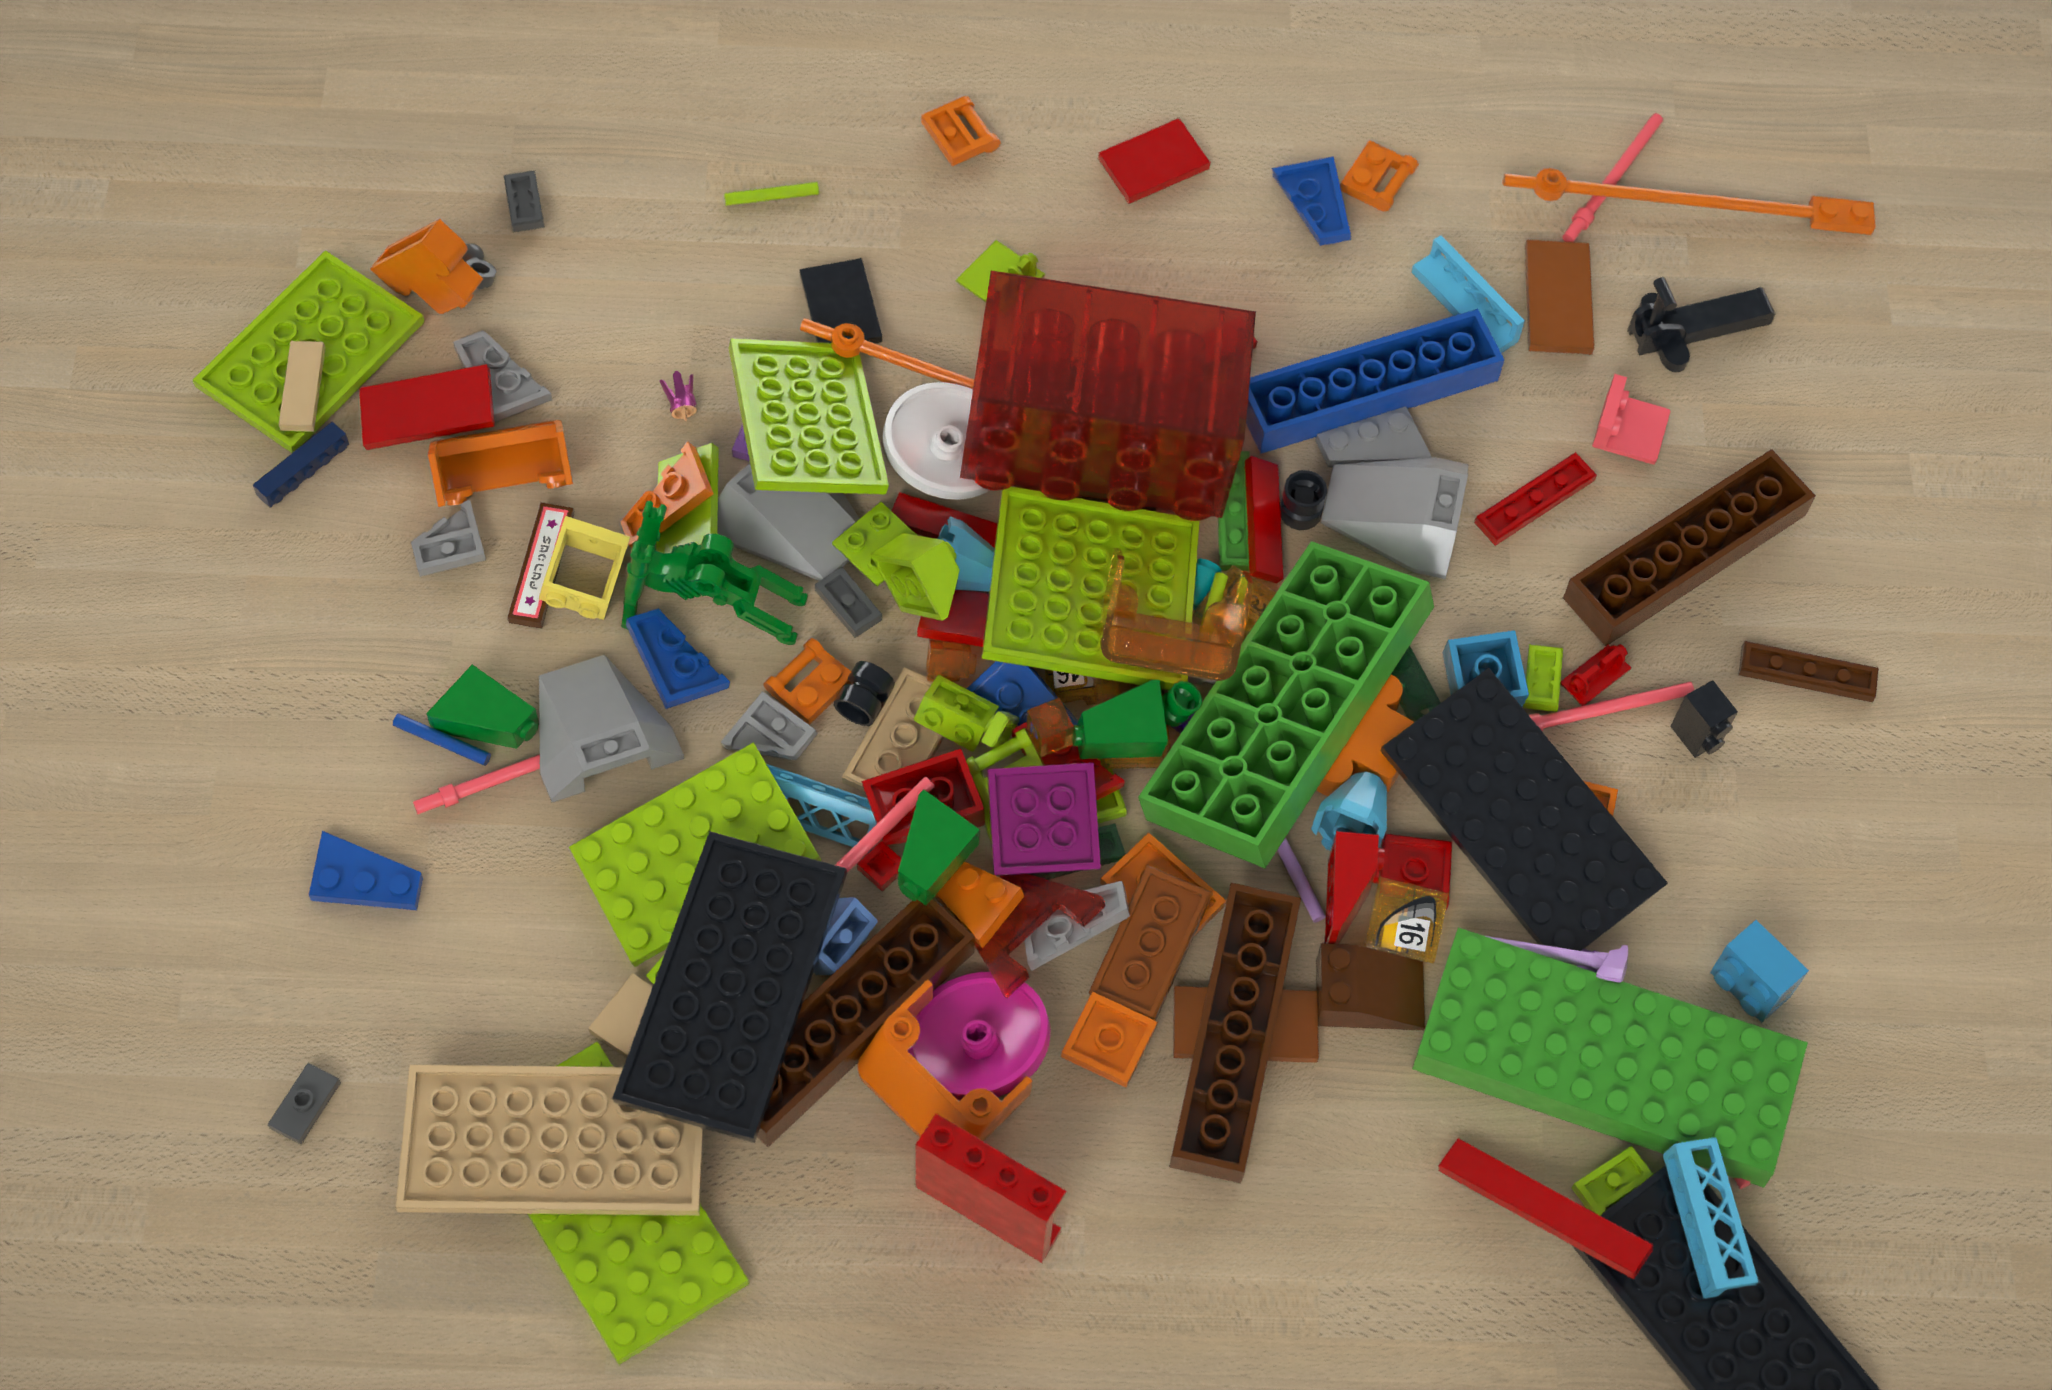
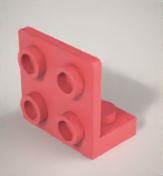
(1630, 425)

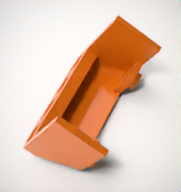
(499, 460)
(914, 1091)

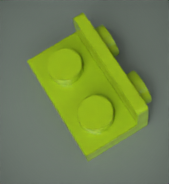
(955, 712)

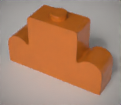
(430, 266)
(1363, 748)

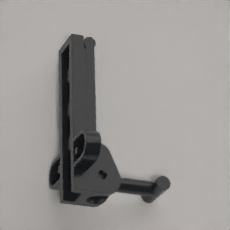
(1668, 329)

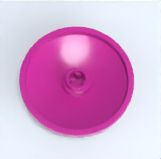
(981, 1038)

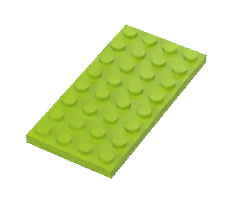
(639, 1271)

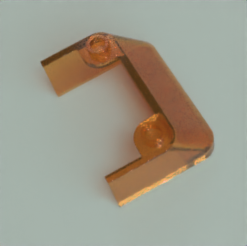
(1169, 644)

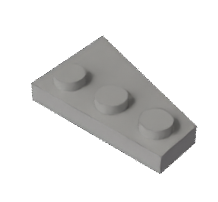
(511, 386)
(1374, 439)
(1063, 933)

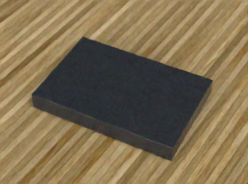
(841, 295)

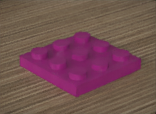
(1043, 819)

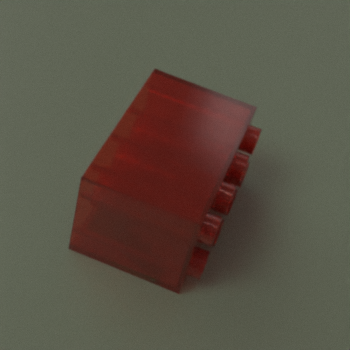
(1109, 396)

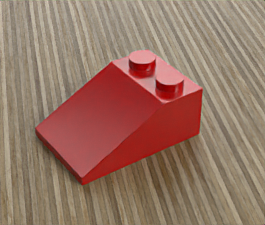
(952, 787)
(1351, 870)

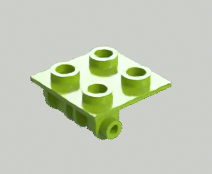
(1001, 259)
(868, 535)

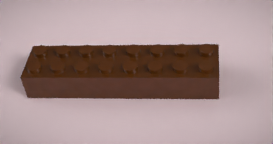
(1688, 547)
(855, 1003)
(1235, 1033)

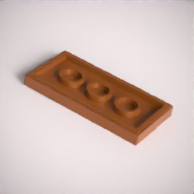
(1559, 297)
(1151, 942)
(1294, 1031)

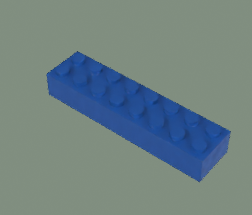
(1371, 380)

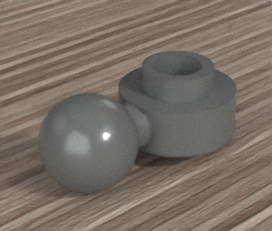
(475, 259)

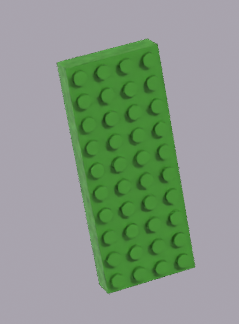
(1289, 706)
(1610, 1055)

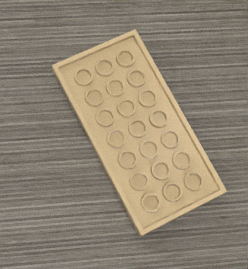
(540, 1145)

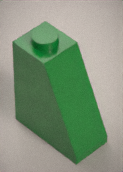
(484, 712)
(1124, 726)
(934, 848)

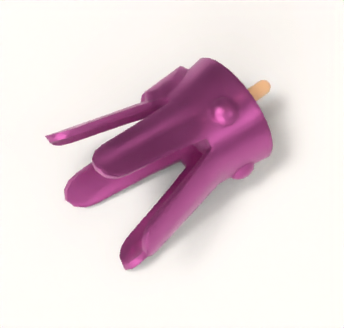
(684, 403)

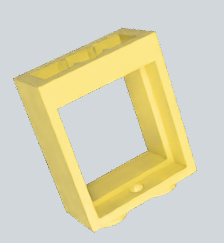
(592, 540)

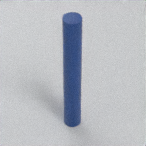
(441, 739)

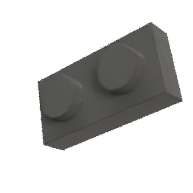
(848, 602)

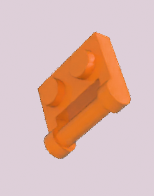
(953, 136)
(1369, 172)
(816, 690)

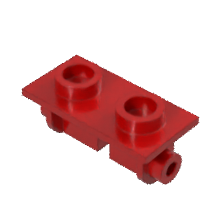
(1597, 673)

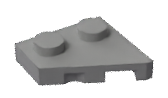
(449, 543)
(772, 730)

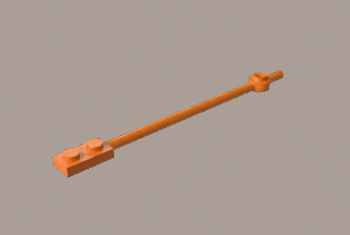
(1824, 212)
(854, 346)

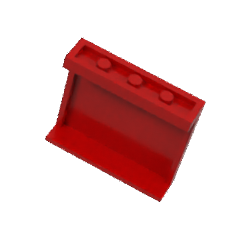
(988, 1187)

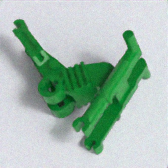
(706, 572)

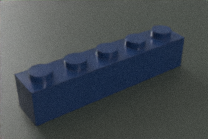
(301, 464)

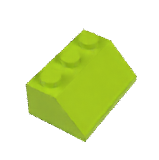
(919, 574)

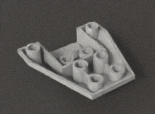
(1399, 509)
(785, 525)
(596, 723)

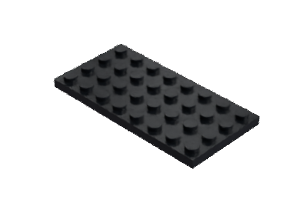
(1523, 816)
(730, 987)
(1734, 1341)

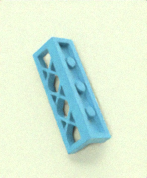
(1448, 284)
(828, 798)
(1697, 1221)

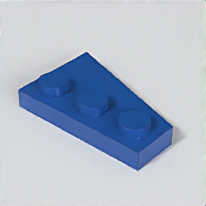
(1317, 198)
(672, 663)
(1014, 689)
(361, 877)

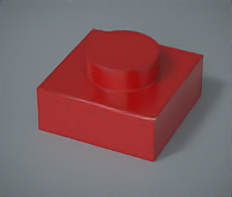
(880, 866)

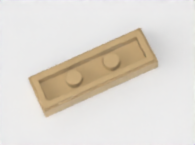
(302, 386)

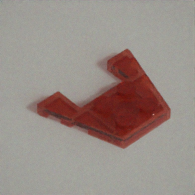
(1038, 904)

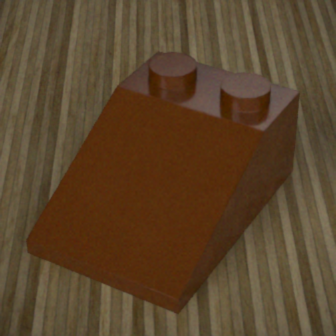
(1368, 988)

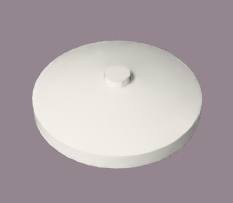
(927, 439)

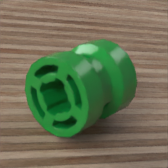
(1180, 702)

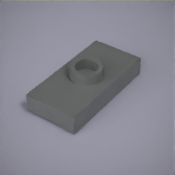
(523, 201)
(304, 1103)

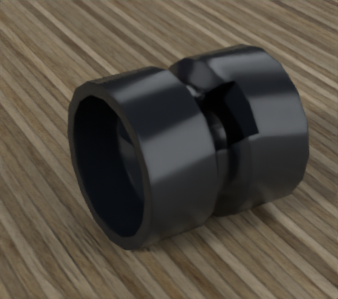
(1303, 500)
(863, 697)

